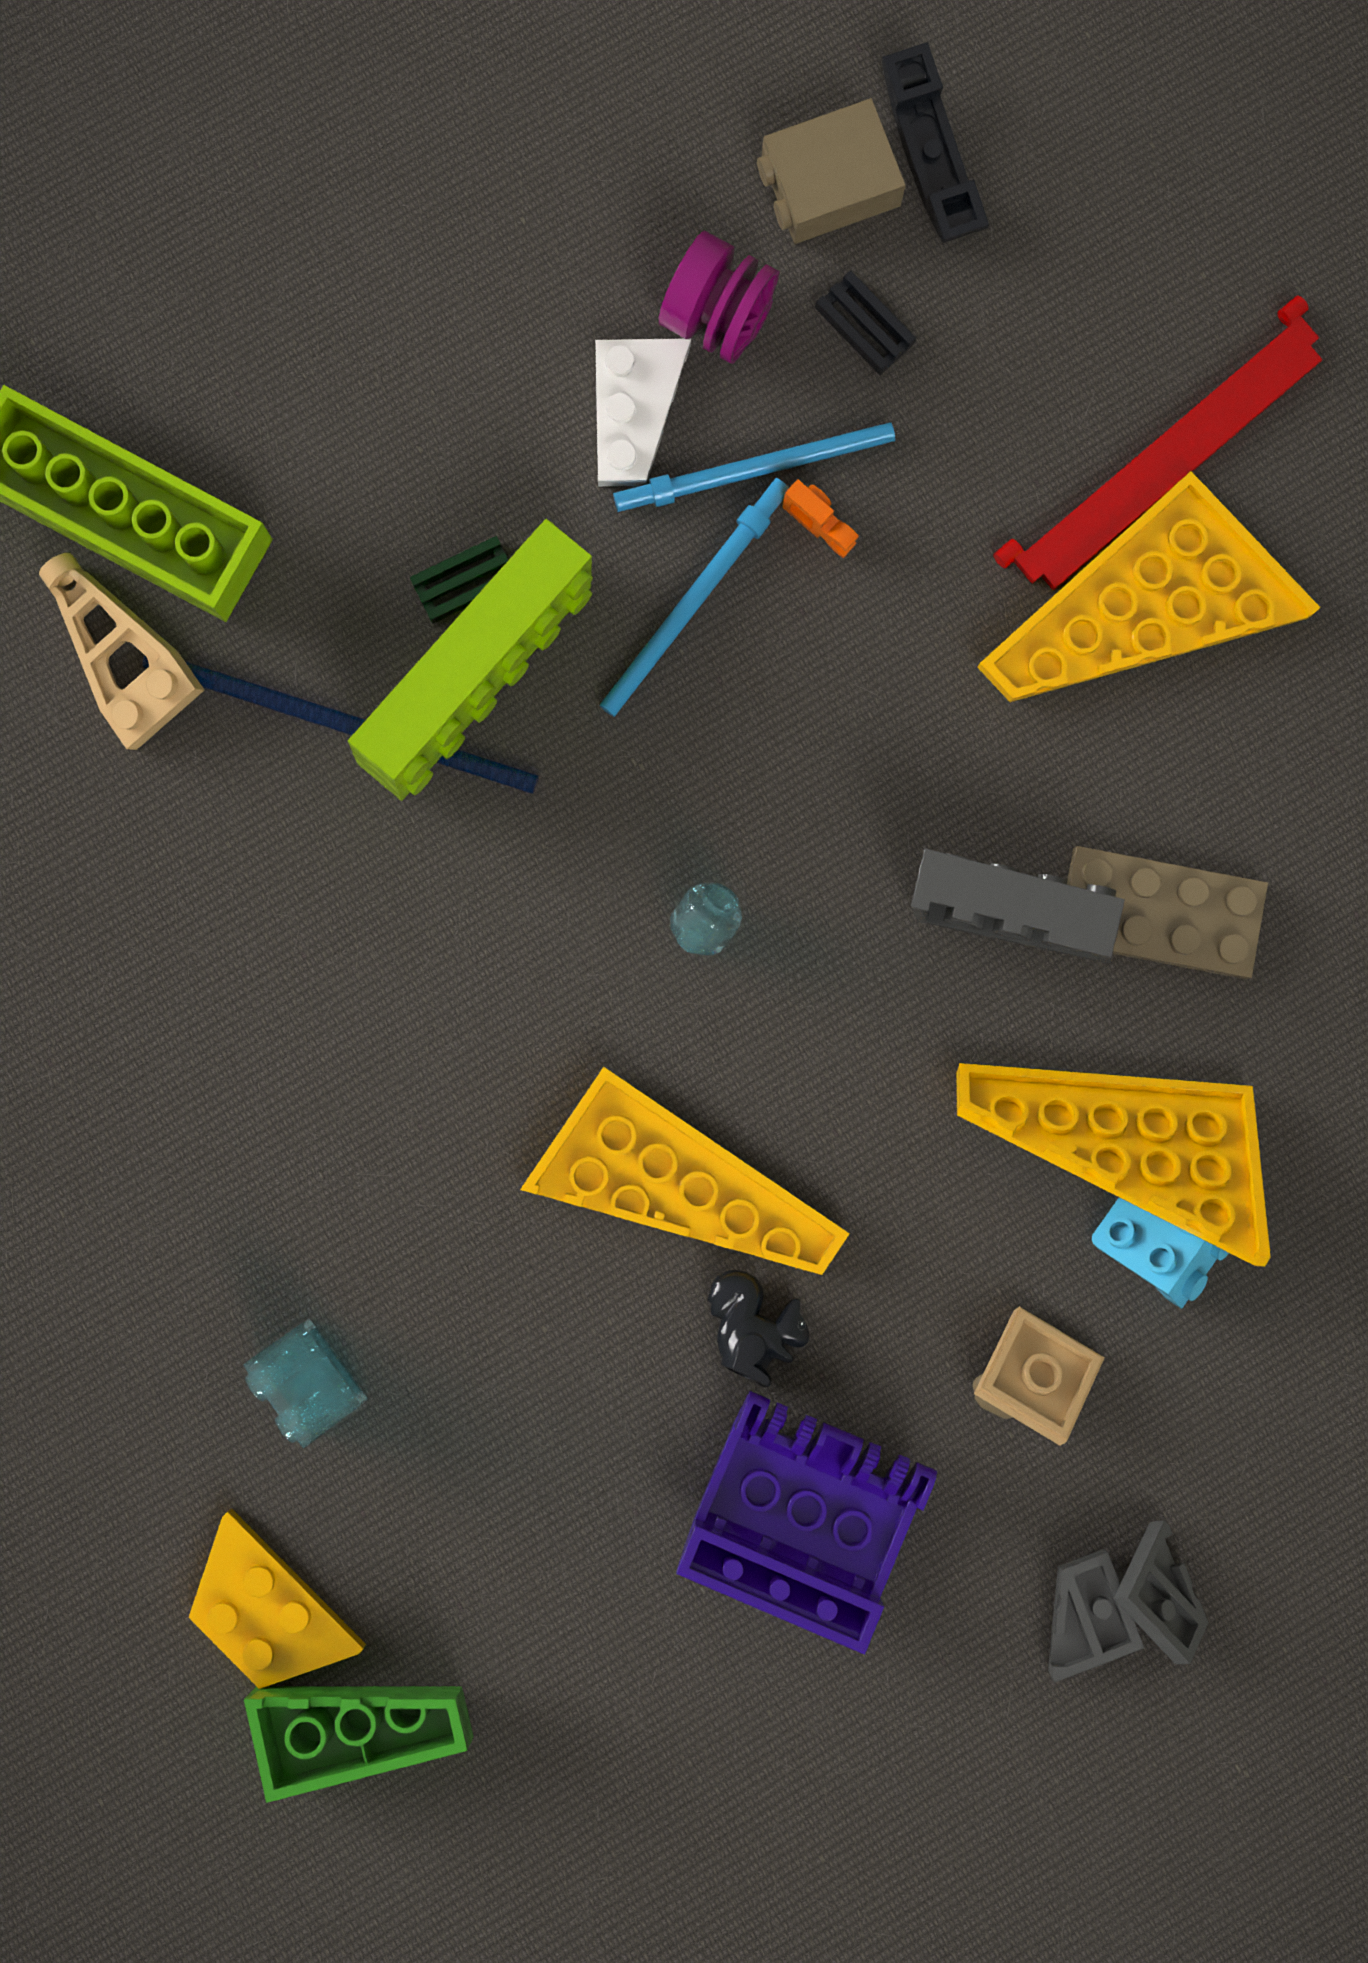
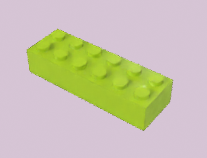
(126, 507)
(474, 661)

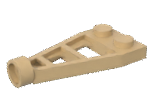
(157, 692)

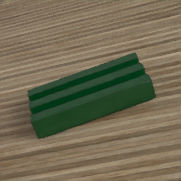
(450, 566)

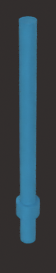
(664, 489)
(751, 525)

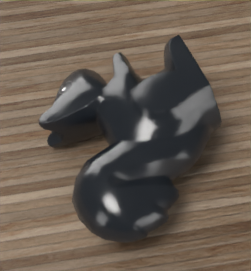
(746, 1337)

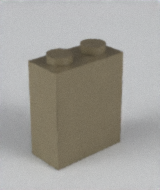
(831, 171)

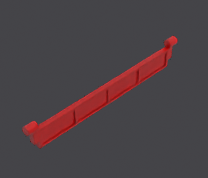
(1171, 455)

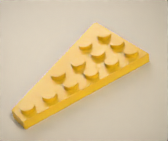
(1158, 591)
(1155, 1142)

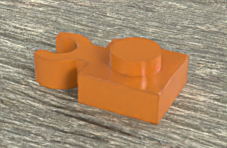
(813, 510)

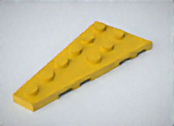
(656, 1170)

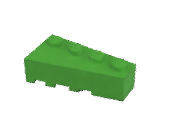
(346, 1733)

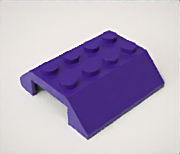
(803, 1523)

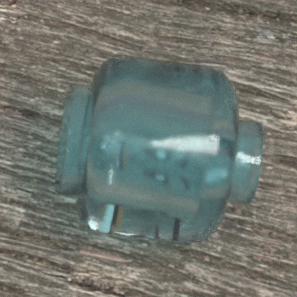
(706, 918)

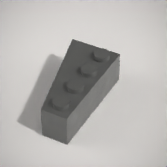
(1017, 906)

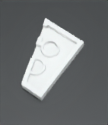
(633, 401)

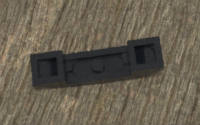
(930, 144)

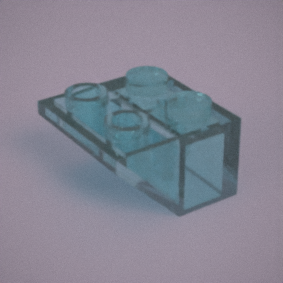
(303, 1384)

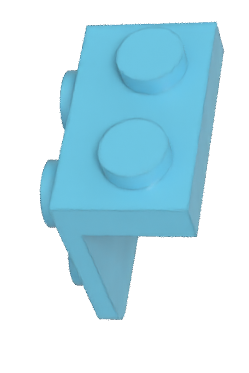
(1157, 1251)

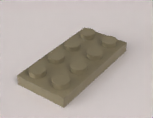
(1178, 911)

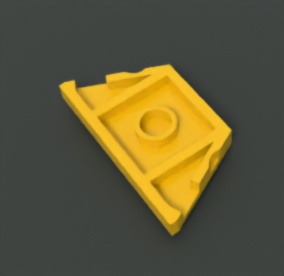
(265, 1611)

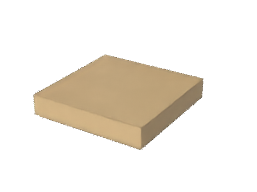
(1039, 1376)

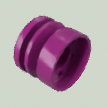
(713, 295)

